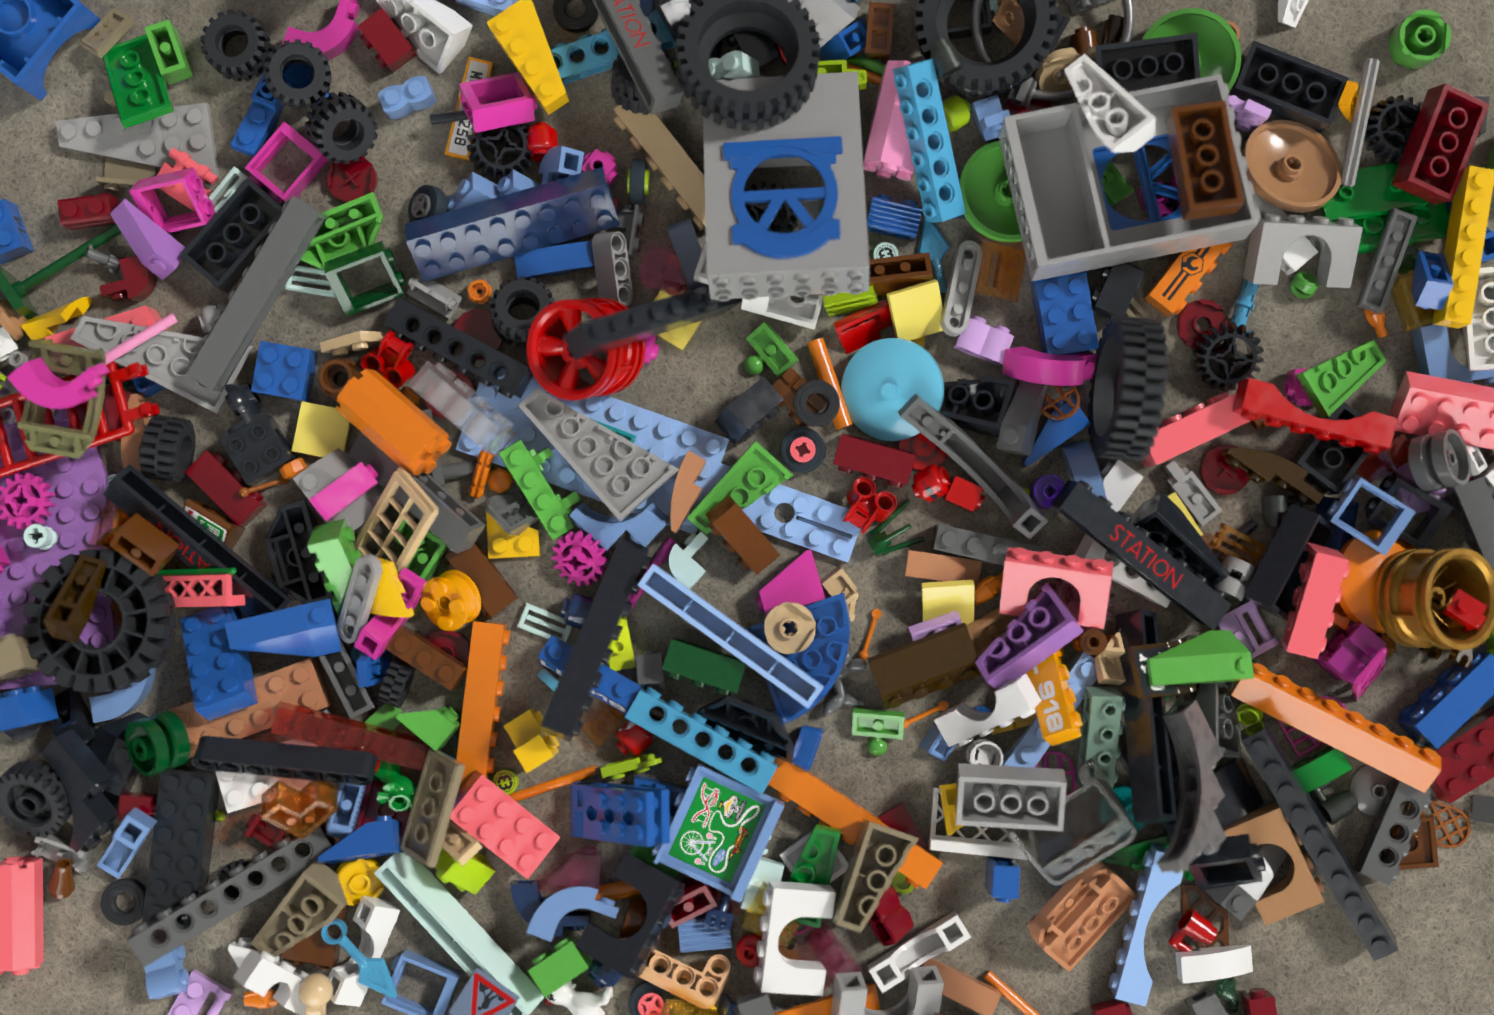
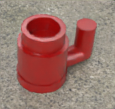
(1196, 928)

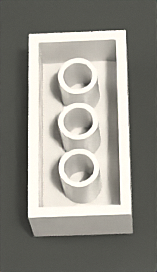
(246, 790)

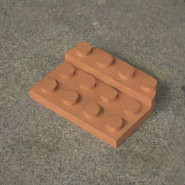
(1080, 914)

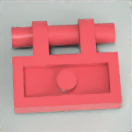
(183, 161)

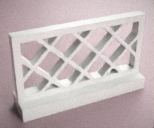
(970, 845)

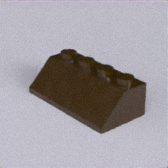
(924, 666)

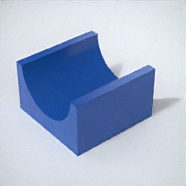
(33, 33)

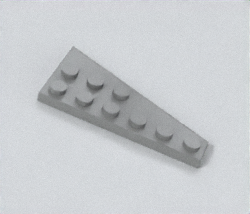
(146, 143)
(164, 354)
(609, 463)

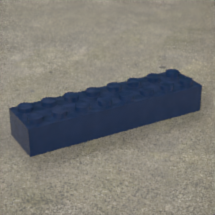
(512, 224)

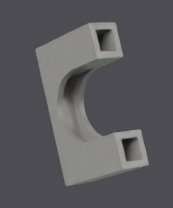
(1273, 235)
(922, 996)

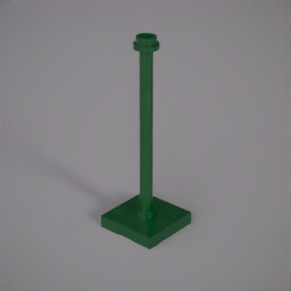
(17, 291)

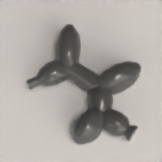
(841, 696)

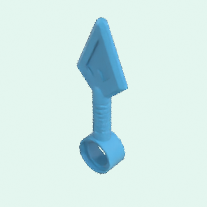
(934, 243)
(372, 971)

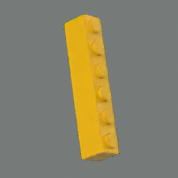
(1465, 245)

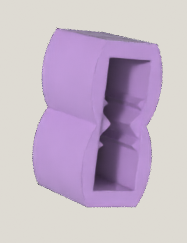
(984, 341)

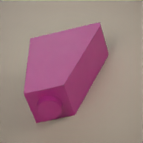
(345, 491)
(796, 583)

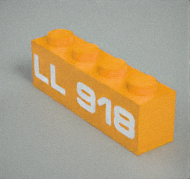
(1056, 710)

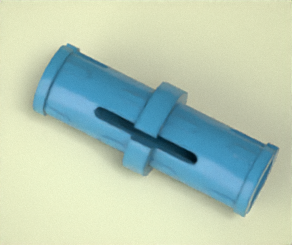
(1244, 303)

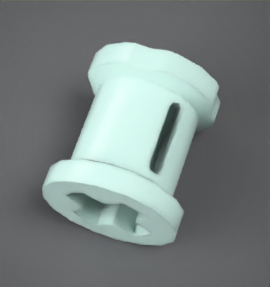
(32, 534)

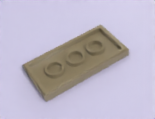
(432, 807)

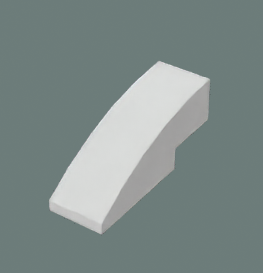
(1213, 963)

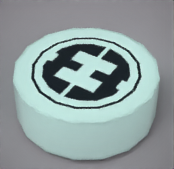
(885, 250)

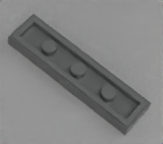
(1386, 261)

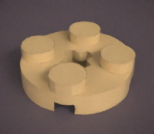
(1051, 66)
(804, 624)

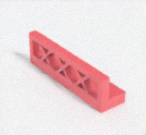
(203, 599)

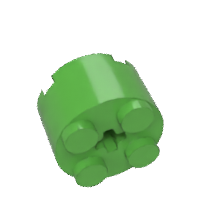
(1419, 39)

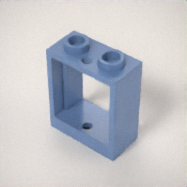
(1391, 531)
(411, 1007)

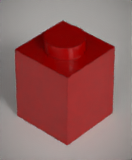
(964, 494)

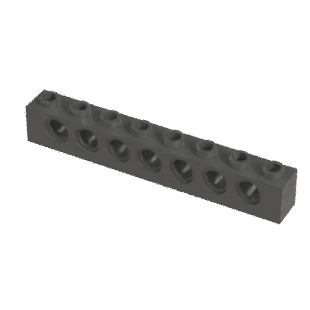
(150, 949)

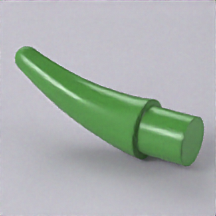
(871, 64)

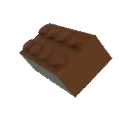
(1204, 160)

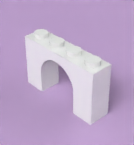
(783, 904)

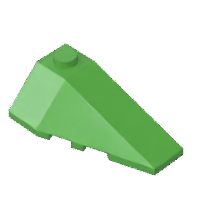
(1207, 658)

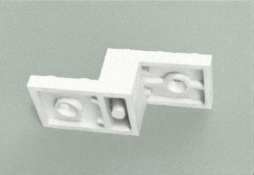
(782, 308)

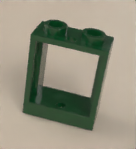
(373, 297)

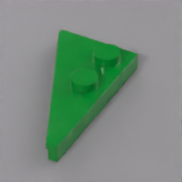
(1133, 854)

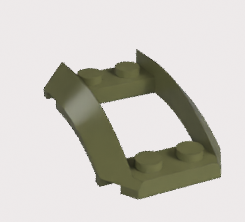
(53, 438)

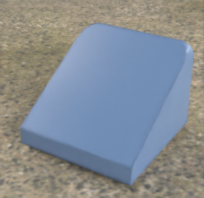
(936, 745)

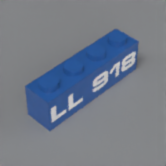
(614, 688)

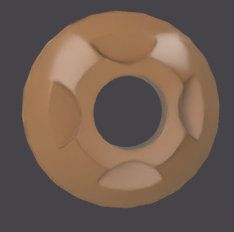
(11, 320)

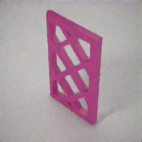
(1369, 674)

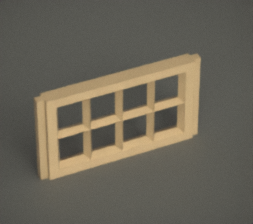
(417, 496)

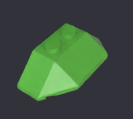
(345, 230)

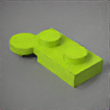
(637, 763)

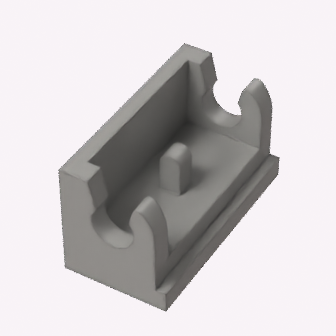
(58, 847)

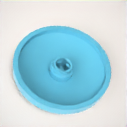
(883, 381)

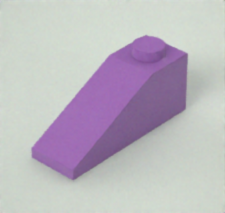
(149, 241)

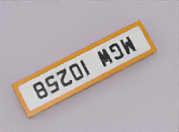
(459, 131)

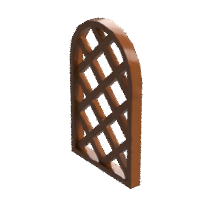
(1453, 819)

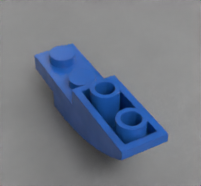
(259, 120)

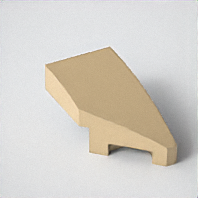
(839, 582)
(1108, 662)

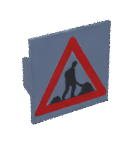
(484, 997)

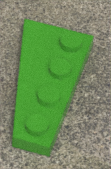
(1339, 377)
(746, 481)

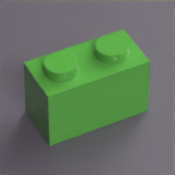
(169, 51)

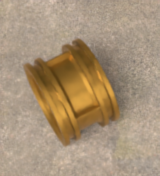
(1420, 585)

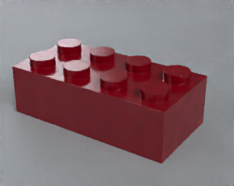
(1440, 144)
(1466, 758)

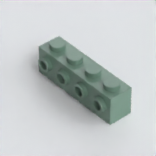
(1101, 730)

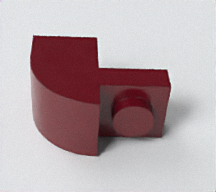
(137, 282)

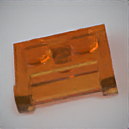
(1007, 273)

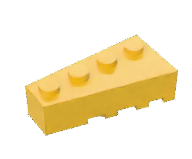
(526, 46)

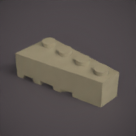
(870, 872)

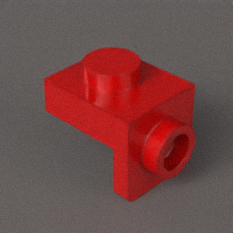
(1465, 610)

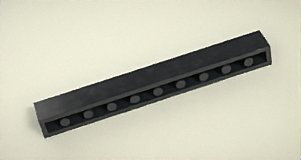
(1319, 840)

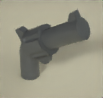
(109, 261)

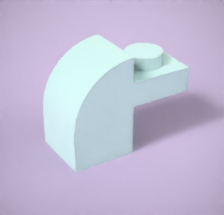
(683, 565)

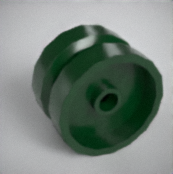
(157, 743)

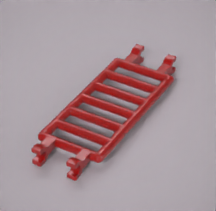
(126, 415)

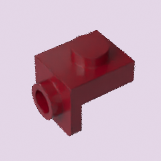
(264, 831)

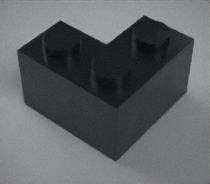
(744, 414)

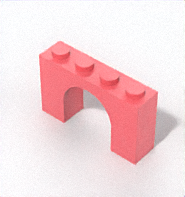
(1088, 576)

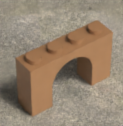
(1298, 889)

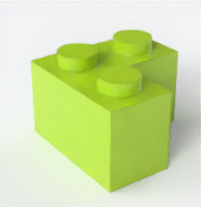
(467, 877)

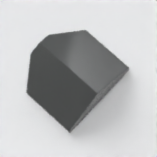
(511, 511)

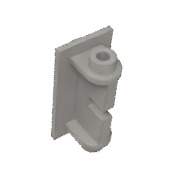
(434, 295)

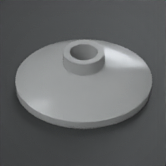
(1363, 788)

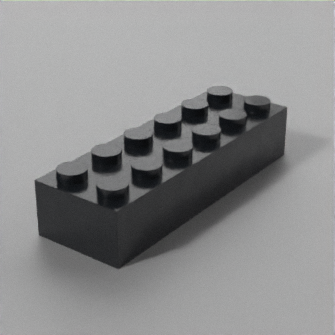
(181, 839)

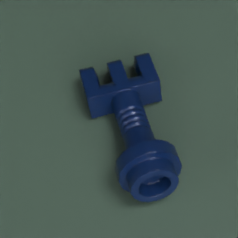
(720, 914)

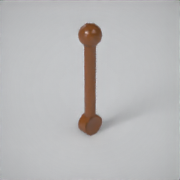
(243, 492)

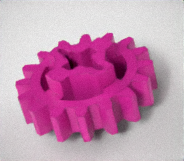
(25, 489)
(579, 558)

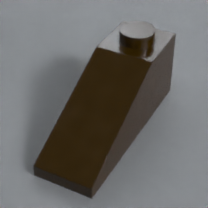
(75, 600)

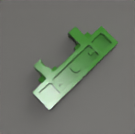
(526, 471)

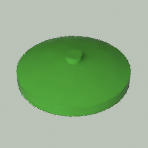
(1217, 41)
(988, 195)

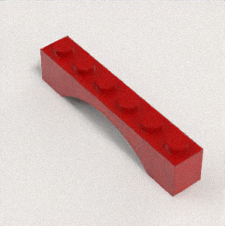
(1264, 401)

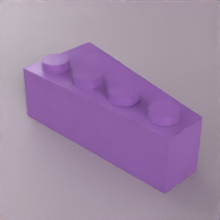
(1029, 639)

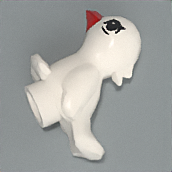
(580, 1002)

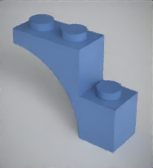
(479, 189)
(608, 529)
(126, 842)

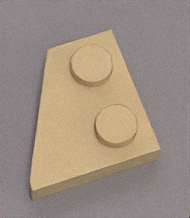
(354, 341)

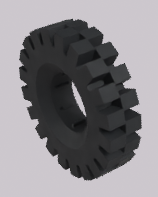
(140, 639)

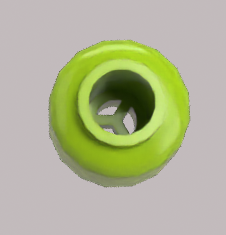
(956, 112)

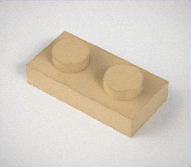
(460, 843)

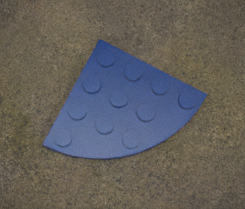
(821, 659)

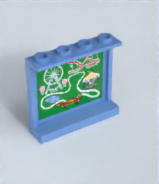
(719, 831)

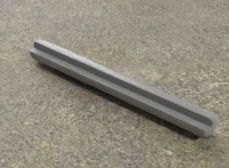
(1359, 122)

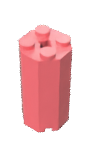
(21, 914)

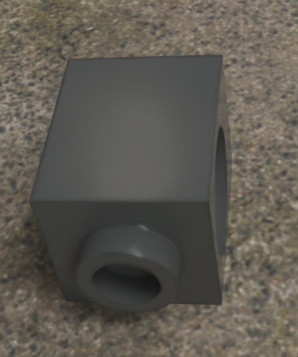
(650, 670)

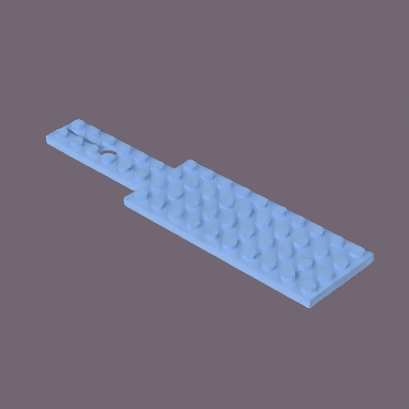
(670, 442)

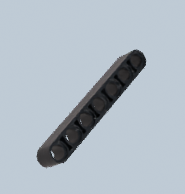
(285, 760)

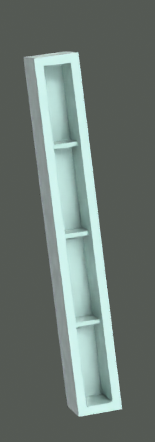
(455, 928)

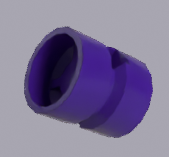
(1045, 489)

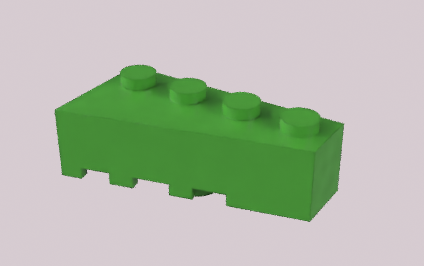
(335, 557)

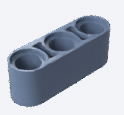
(686, 249)

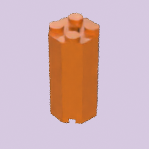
(393, 422)

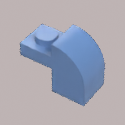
(988, 117)
(560, 163)

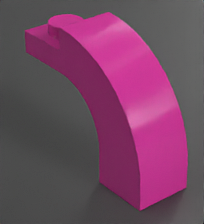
(336, 36)
(1048, 369)
(43, 388)
(380, 629)

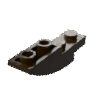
(1265, 466)

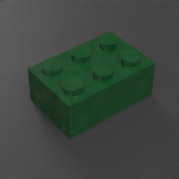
(703, 666)

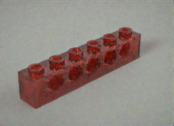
(349, 734)

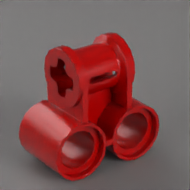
(391, 360)
(866, 507)

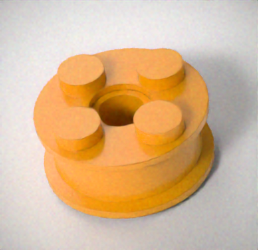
(451, 600)

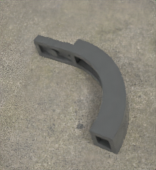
(978, 463)

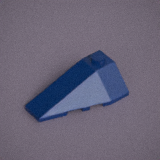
(292, 631)

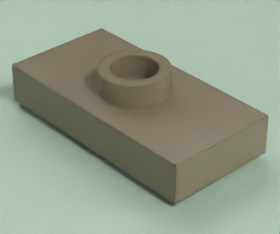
(107, 32)

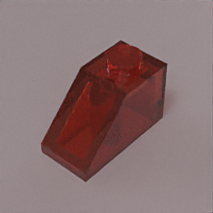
(1386, 460)

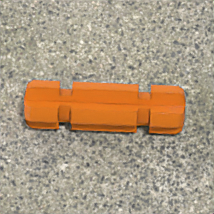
(481, 474)

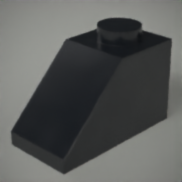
(73, 715)

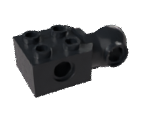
(256, 441)

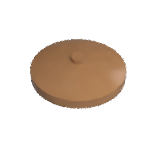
(1292, 166)

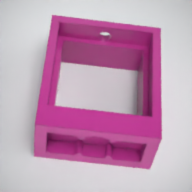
(498, 113)
(270, 150)
(149, 203)

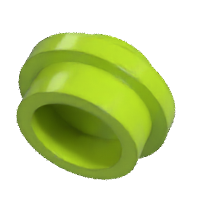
(1248, 715)

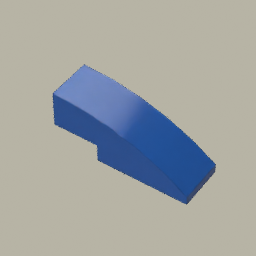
(555, 260)

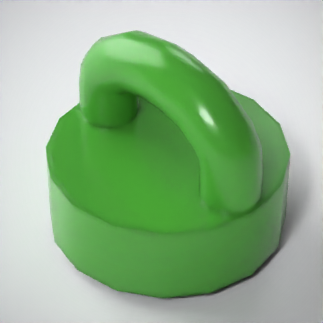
(1306, 283)

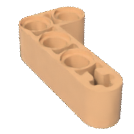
(697, 979)

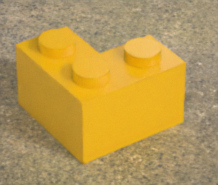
(531, 744)

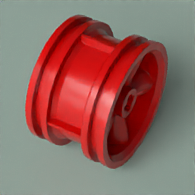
(554, 364)

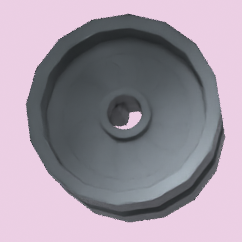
(1439, 460)

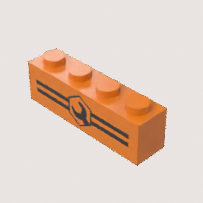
(1183, 278)

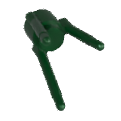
(880, 541)

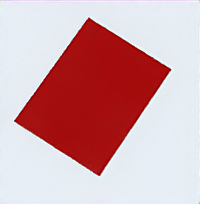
(860, 336)

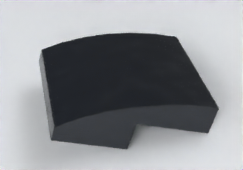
(1239, 791)

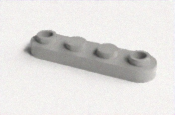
(961, 288)
(359, 597)

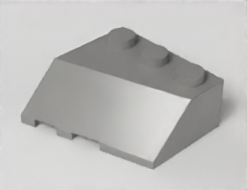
(830, 16)
(328, 470)

